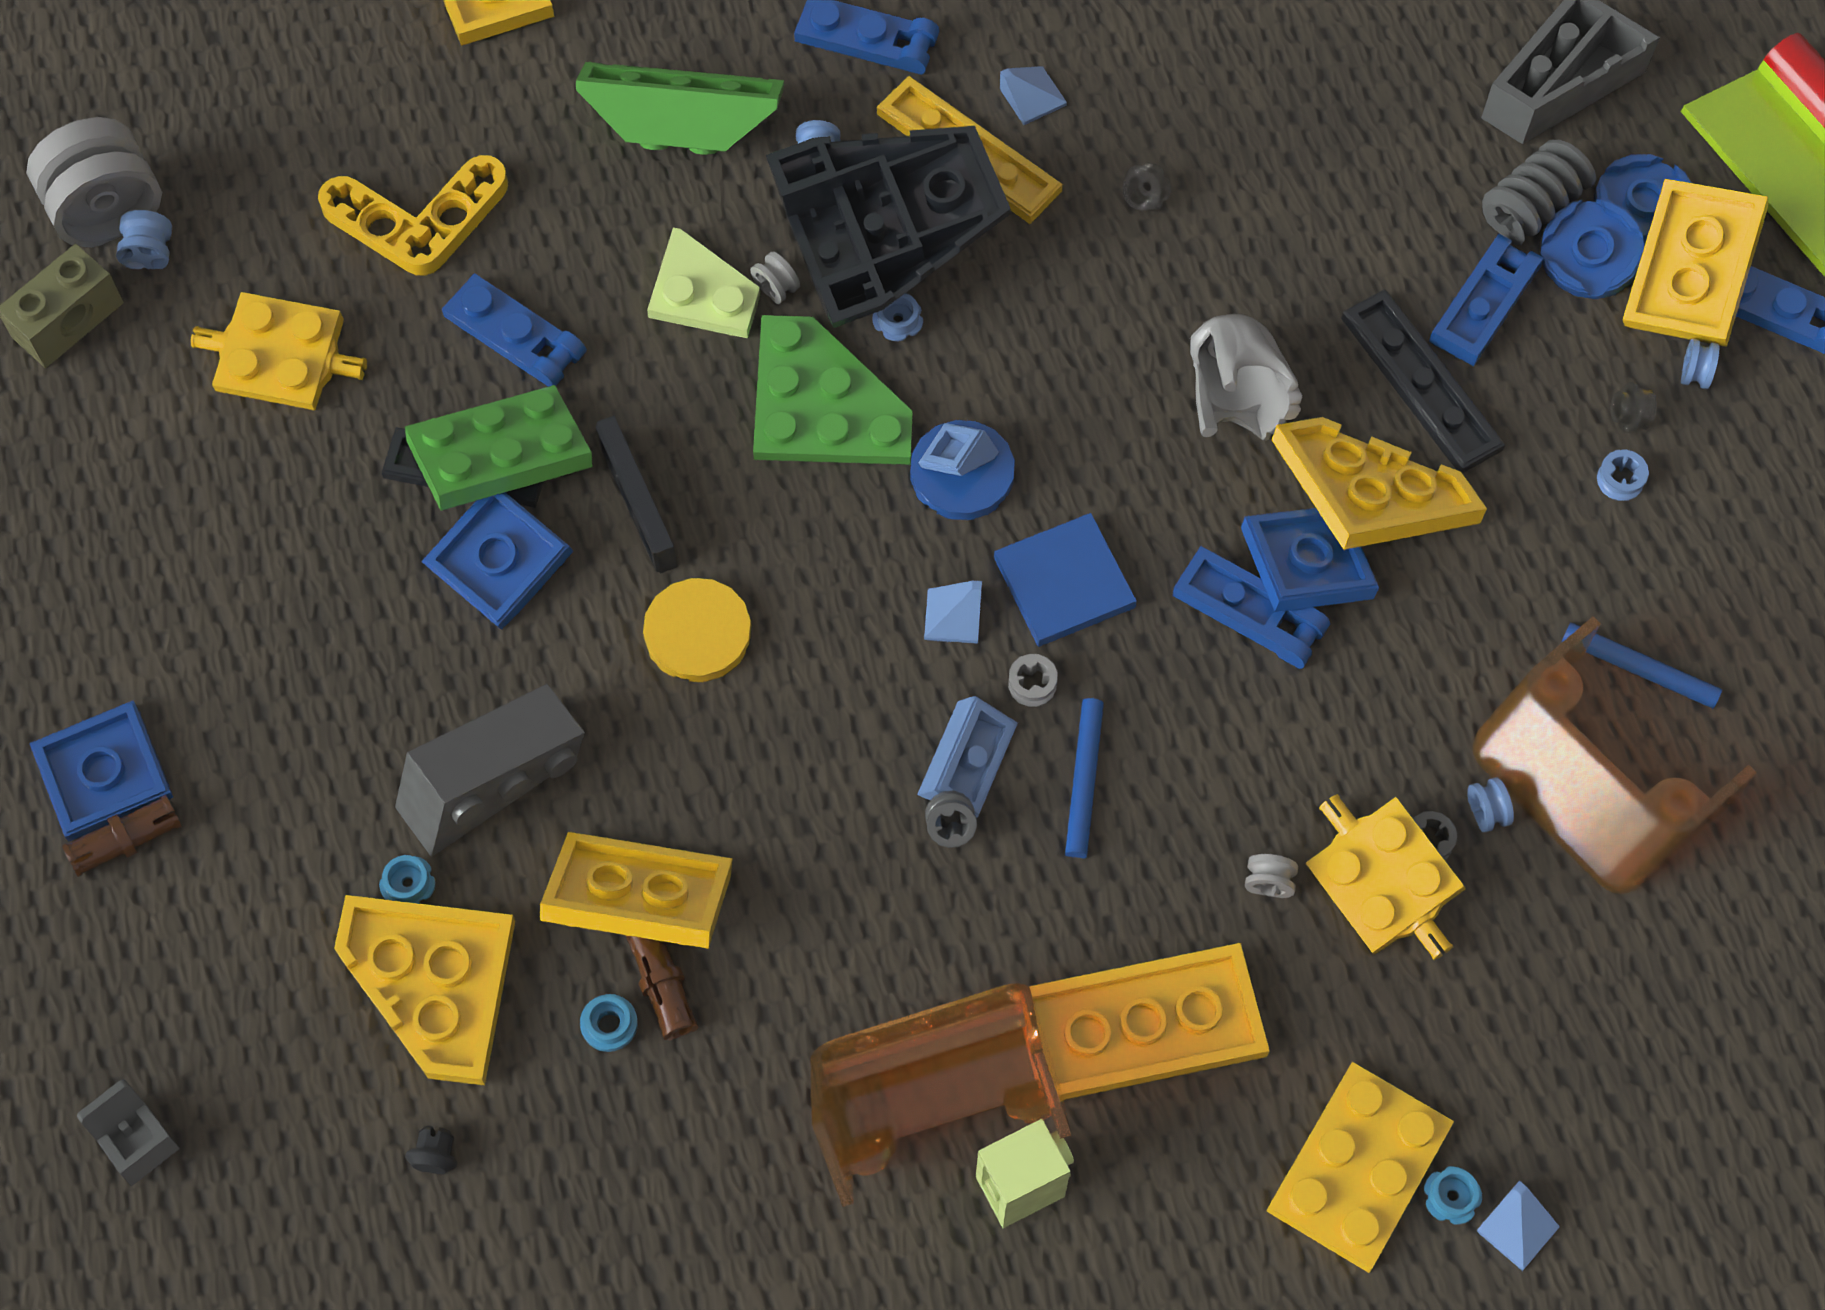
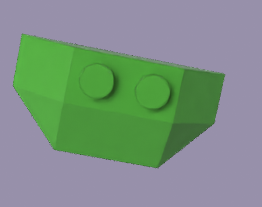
(678, 106)

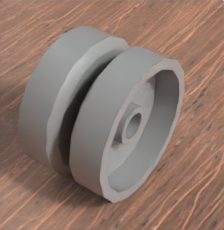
(91, 178)

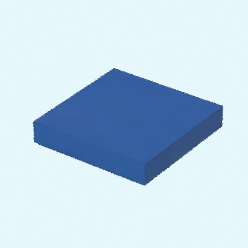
(497, 557)
(1305, 562)
(1064, 579)
(100, 770)

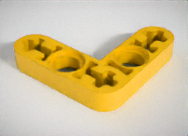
(413, 230)

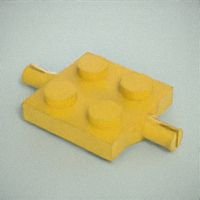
(278, 351)
(1385, 876)

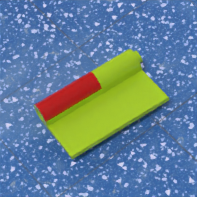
(1774, 137)

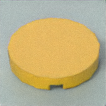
(697, 629)

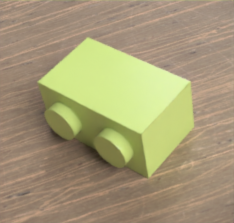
(1024, 1172)

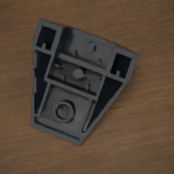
(884, 211)

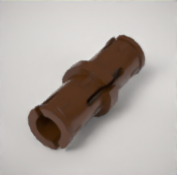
(121, 836)
(663, 985)

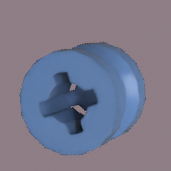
(144, 240)

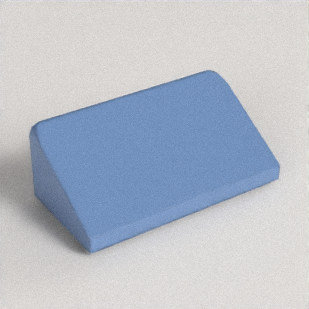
(969, 752)

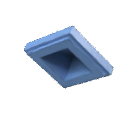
(1030, 92)
(958, 450)
(953, 612)
(1519, 1226)

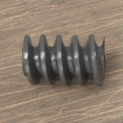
(1538, 190)

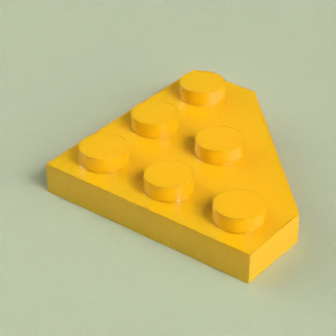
(1373, 488)
(431, 978)

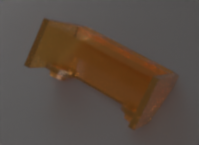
(1577, 790)
(930, 1073)

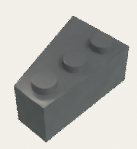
(1567, 66)
(485, 766)

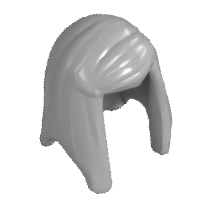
(1242, 377)

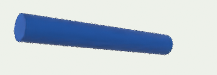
(1650, 669)
(1084, 778)

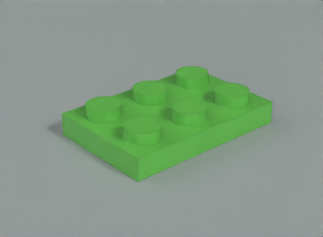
(498, 447)

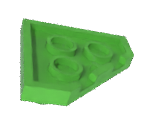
(823, 401)

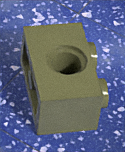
(60, 305)

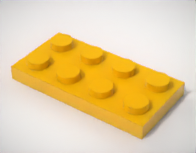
(1151, 1021)

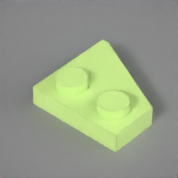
(702, 290)

